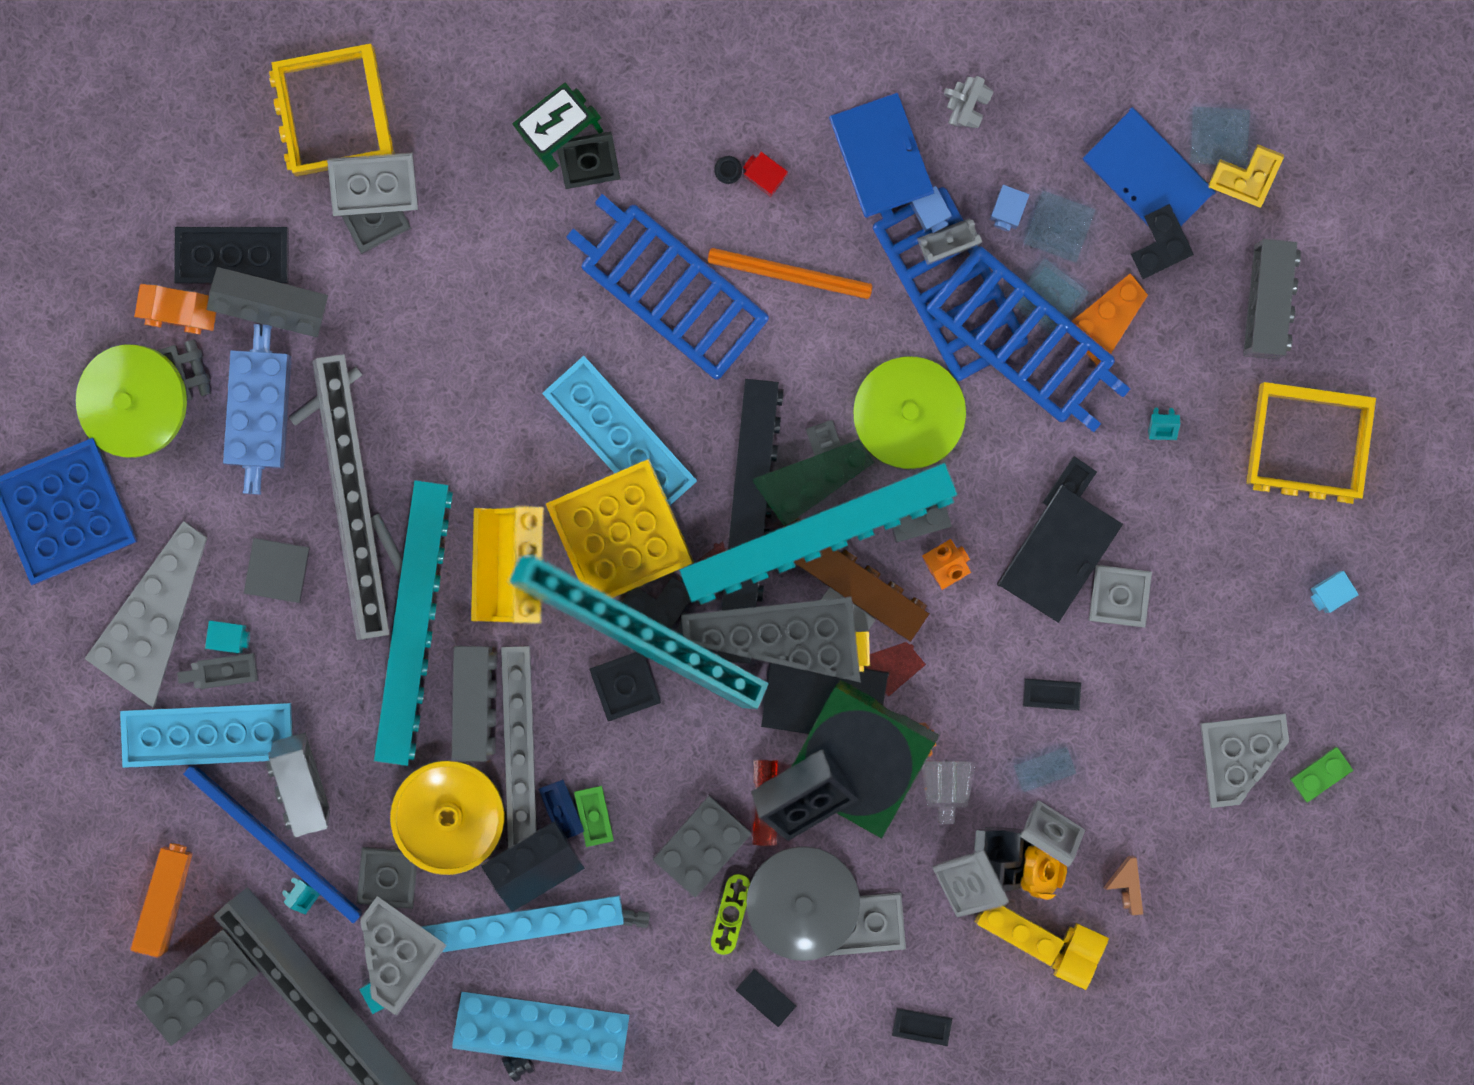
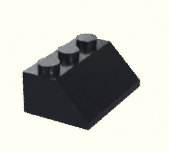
(803, 795)
(532, 866)

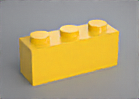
(1021, 933)

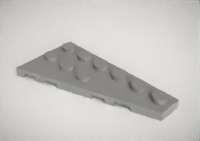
(144, 630)

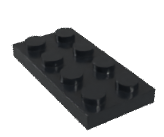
(245, 250)

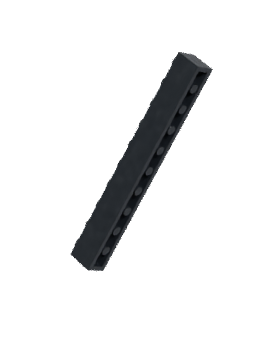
(749, 505)

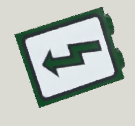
(556, 122)

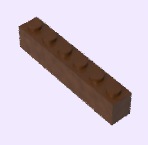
(867, 591)

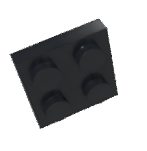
(625, 686)

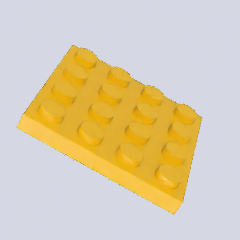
(620, 531)

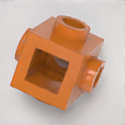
(948, 567)

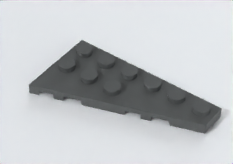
(797, 635)

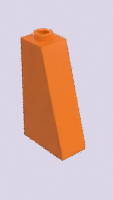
(162, 901)

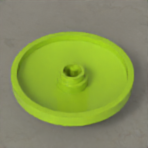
(131, 401)
(909, 412)

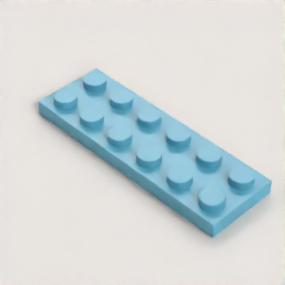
(614, 427)
(202, 734)
(541, 1031)

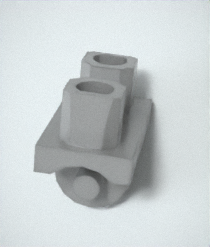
(963, 101)

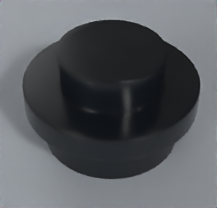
(728, 170)

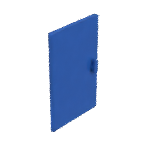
(877, 156)
(1148, 168)

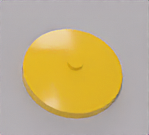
(447, 817)

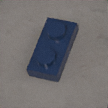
(561, 808)

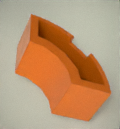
(174, 307)

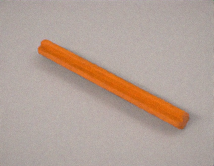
(790, 273)

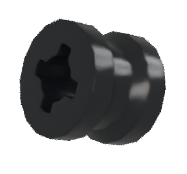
(517, 1066)

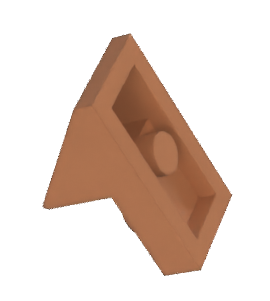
(1128, 878)

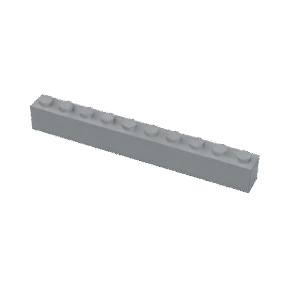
(350, 497)

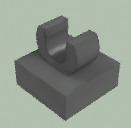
(823, 437)

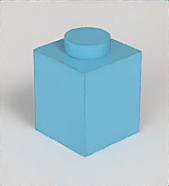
(1333, 592)

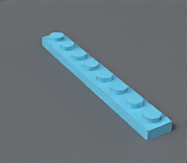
(528, 923)

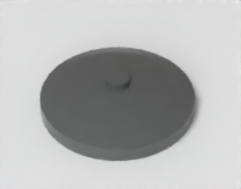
(803, 903)

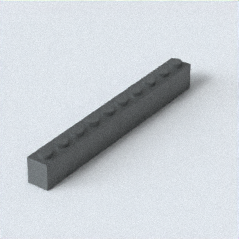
(309, 992)

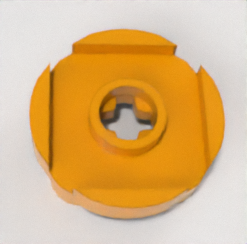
(1035, 879)

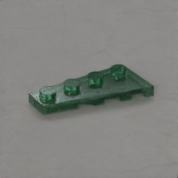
(807, 482)

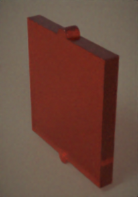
(899, 661)

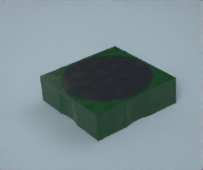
(873, 749)

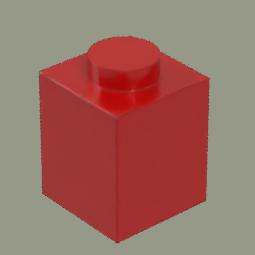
(764, 173)

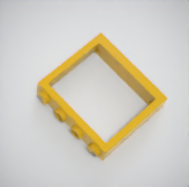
(283, 106)
(1315, 491)

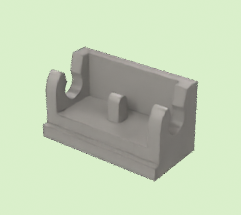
(949, 241)

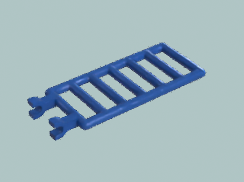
(920, 300)
(652, 318)
(998, 360)

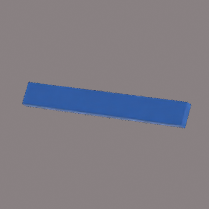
(273, 843)

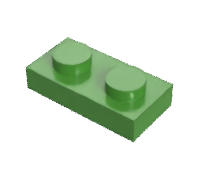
(1321, 774)
(594, 816)

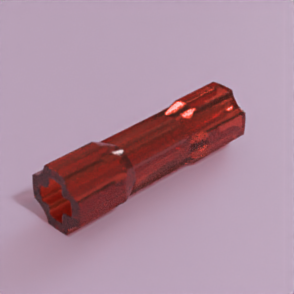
(761, 832)

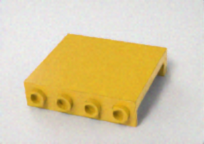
(498, 543)

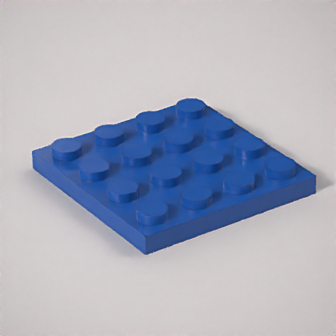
(63, 511)

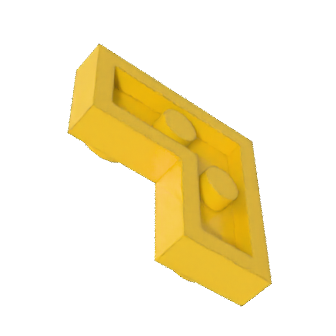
(1251, 183)

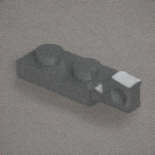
(221, 671)

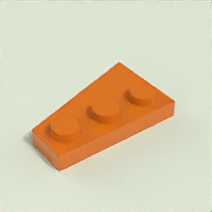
(1111, 314)

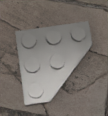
(1239, 754)
(396, 954)

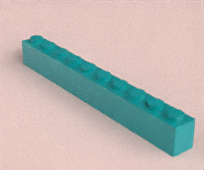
(819, 532)
(411, 623)
(637, 632)

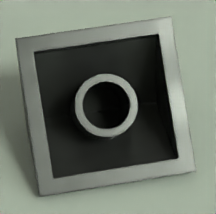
(589, 160)

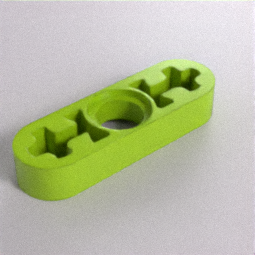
(718, 932)

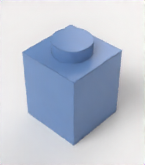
(1008, 208)
(931, 211)

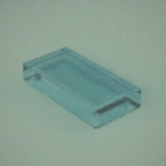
(1044, 769)

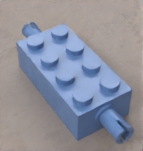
(257, 409)

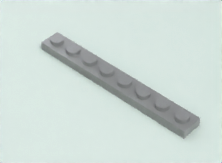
(518, 743)

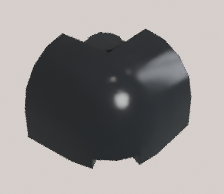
(1005, 854)

